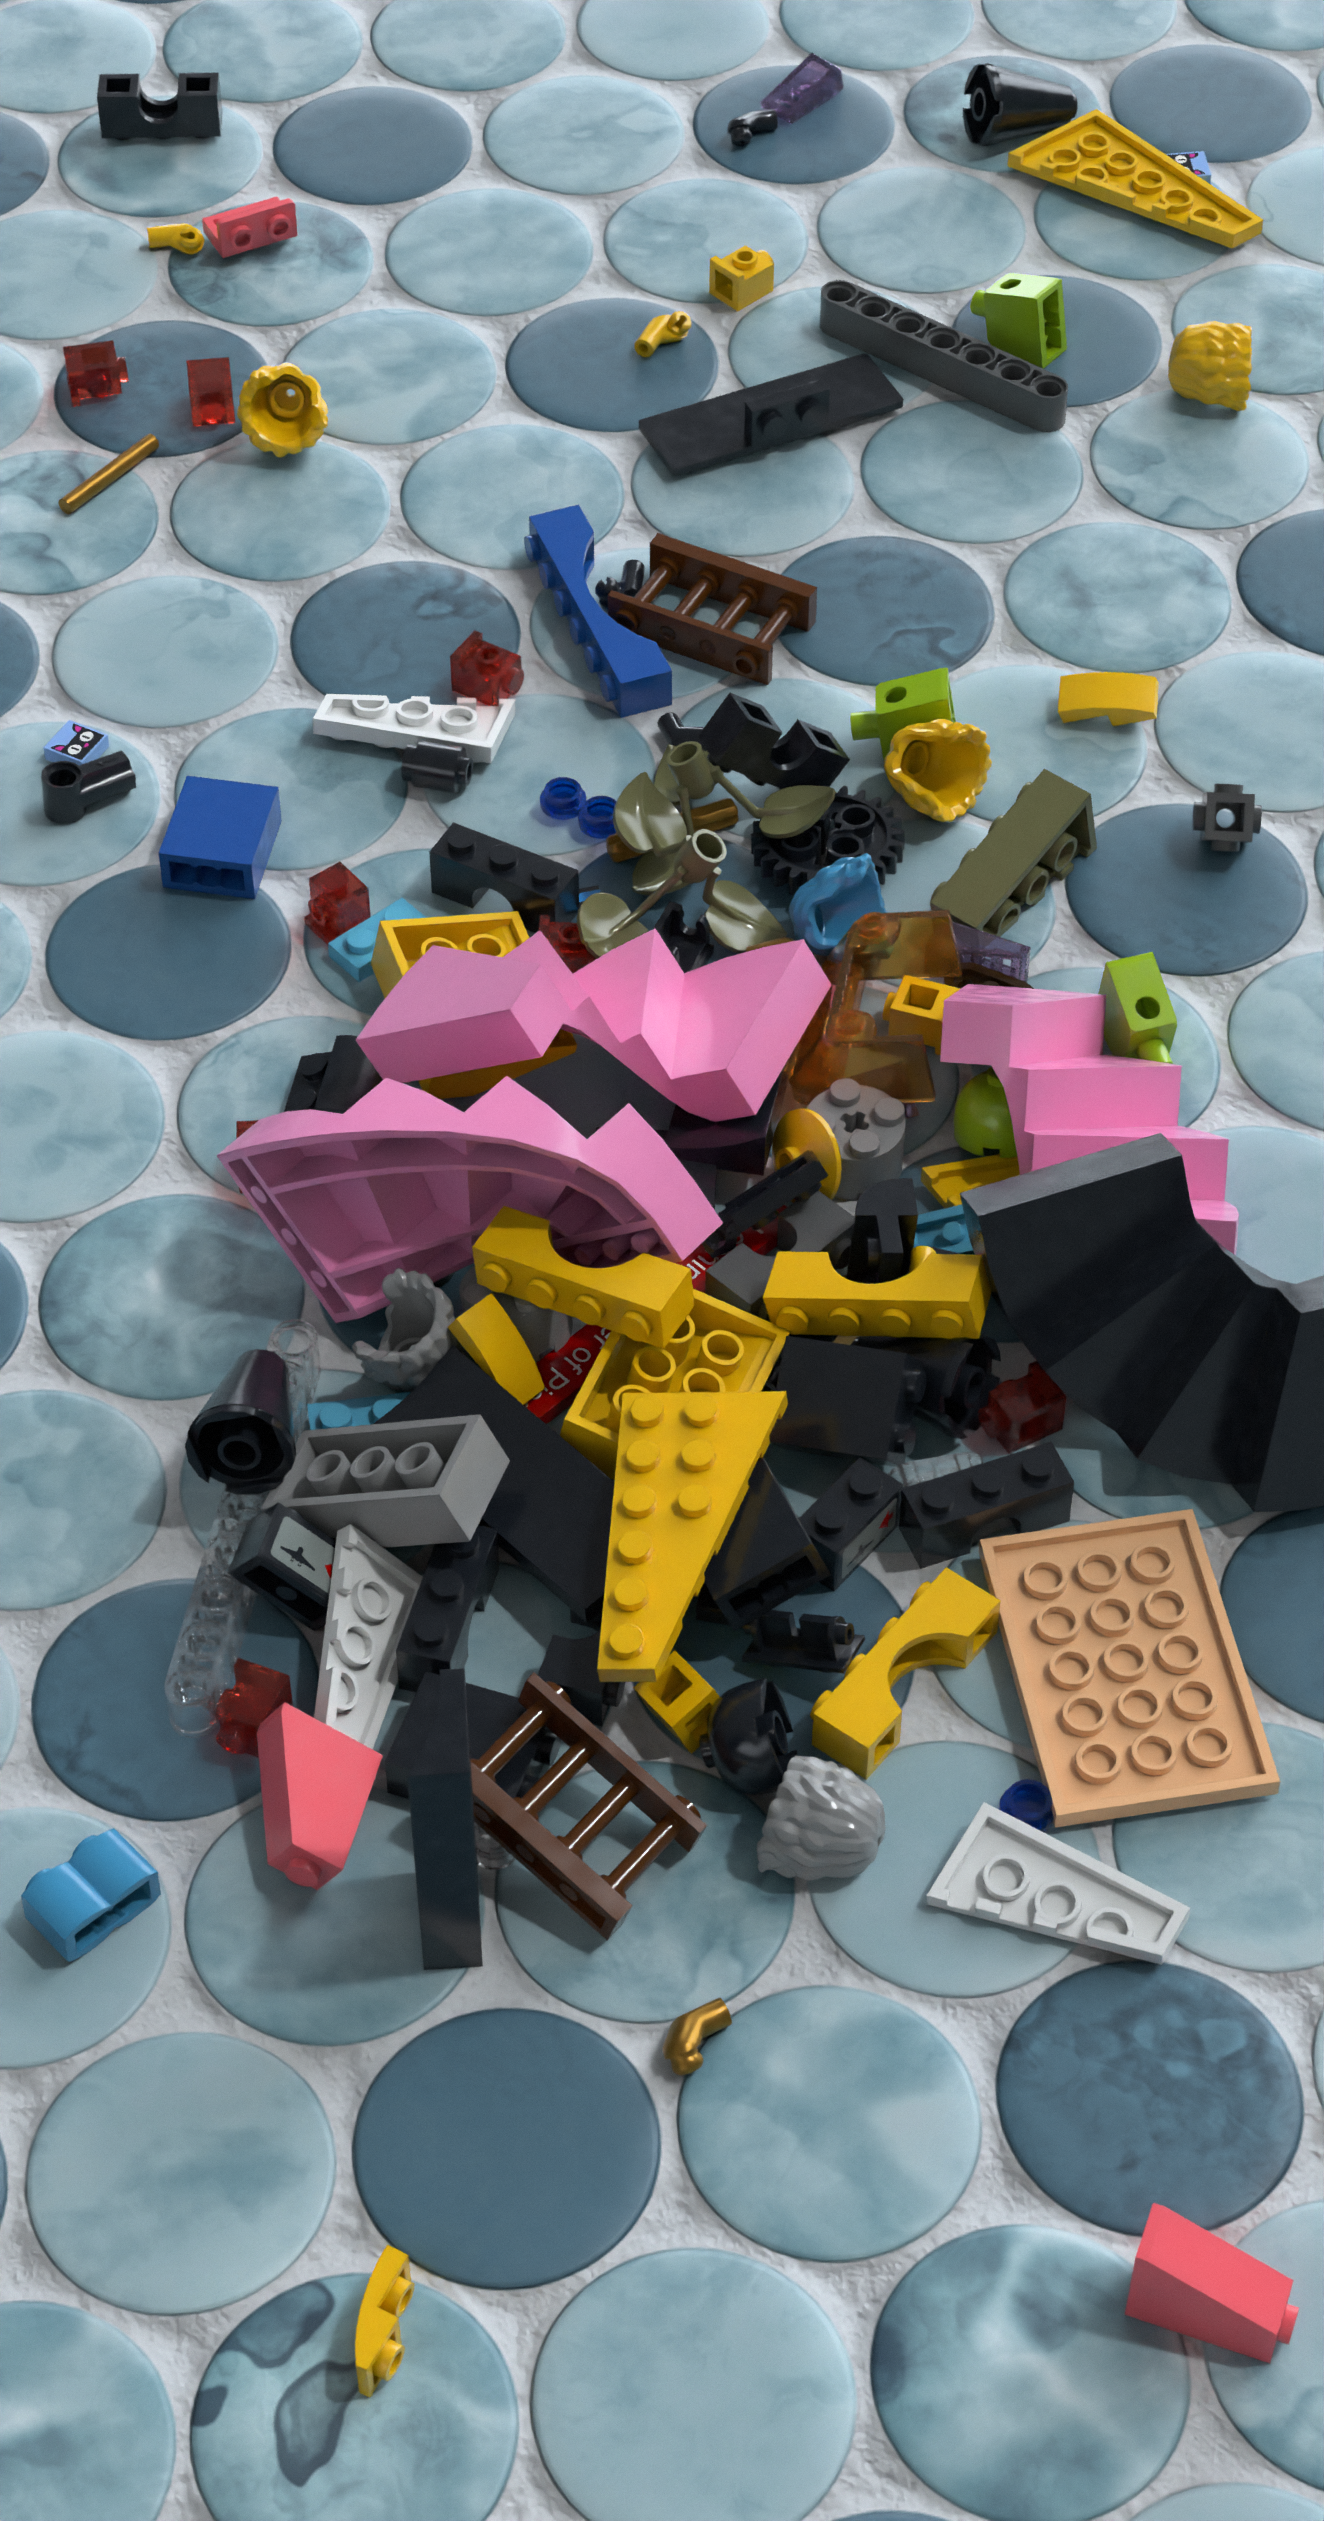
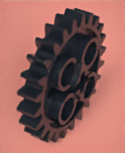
(858, 830)

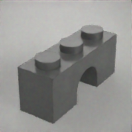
(802, 1227)

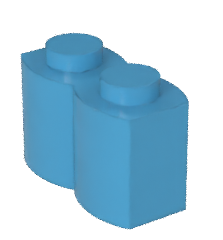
(90, 1894)

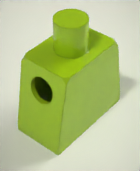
(1024, 316)
(904, 703)
(1137, 1009)

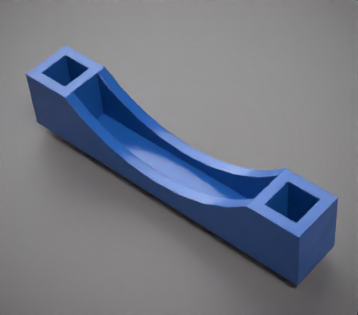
(628, 665)

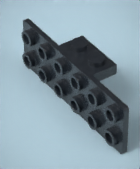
(770, 414)

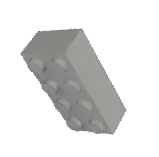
(396, 1479)

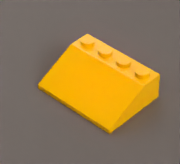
(405, 941)
(710, 1352)

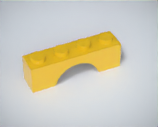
(637, 1298)
(936, 1300)
(942, 1626)

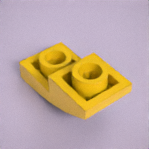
(1118, 695)
(498, 1348)
(378, 2327)

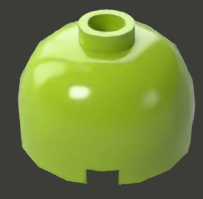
(984, 1116)

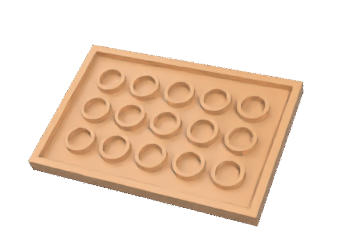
(1127, 1668)

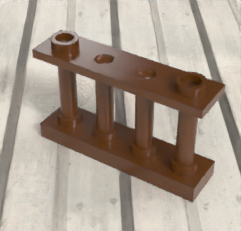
(724, 580)
(559, 1859)

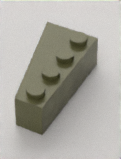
(1020, 855)

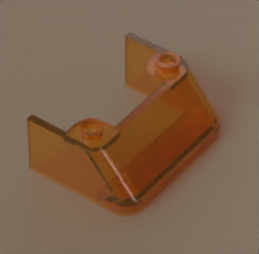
(843, 1039)

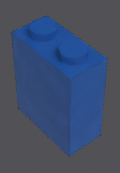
(220, 837)

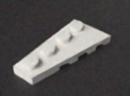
(415, 720)
(363, 1627)
(1047, 1887)

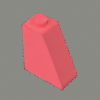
(311, 1794)
(1208, 2288)

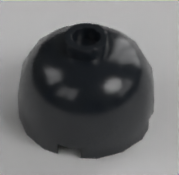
(749, 1737)

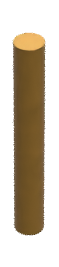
(108, 474)

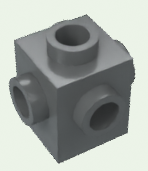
(1245, 817)

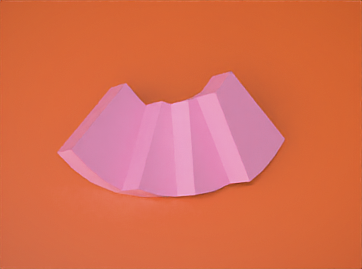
(695, 1036)
(1073, 1097)
(421, 1181)

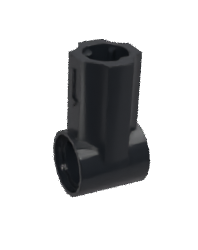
(72, 787)

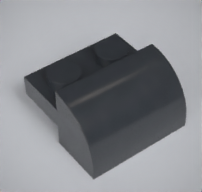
(333, 1078)
(883, 1232)

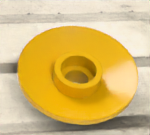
(804, 1131)

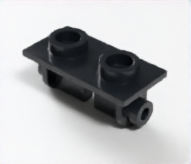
(818, 1645)

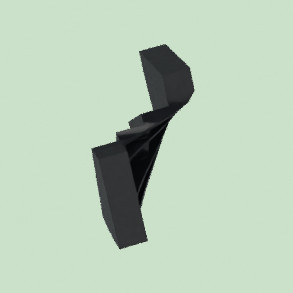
(1159, 1321)

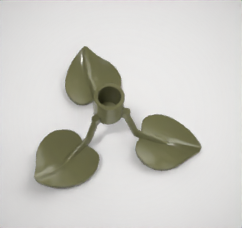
(688, 775)
(651, 822)

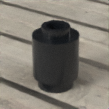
(436, 766)

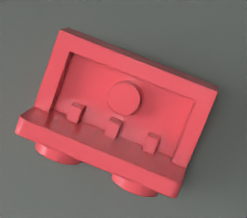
(251, 226)

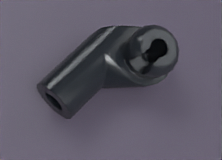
(748, 123)
(629, 585)
(675, 732)

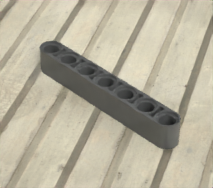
(943, 356)

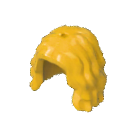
(1212, 364)
(275, 417)
(939, 767)

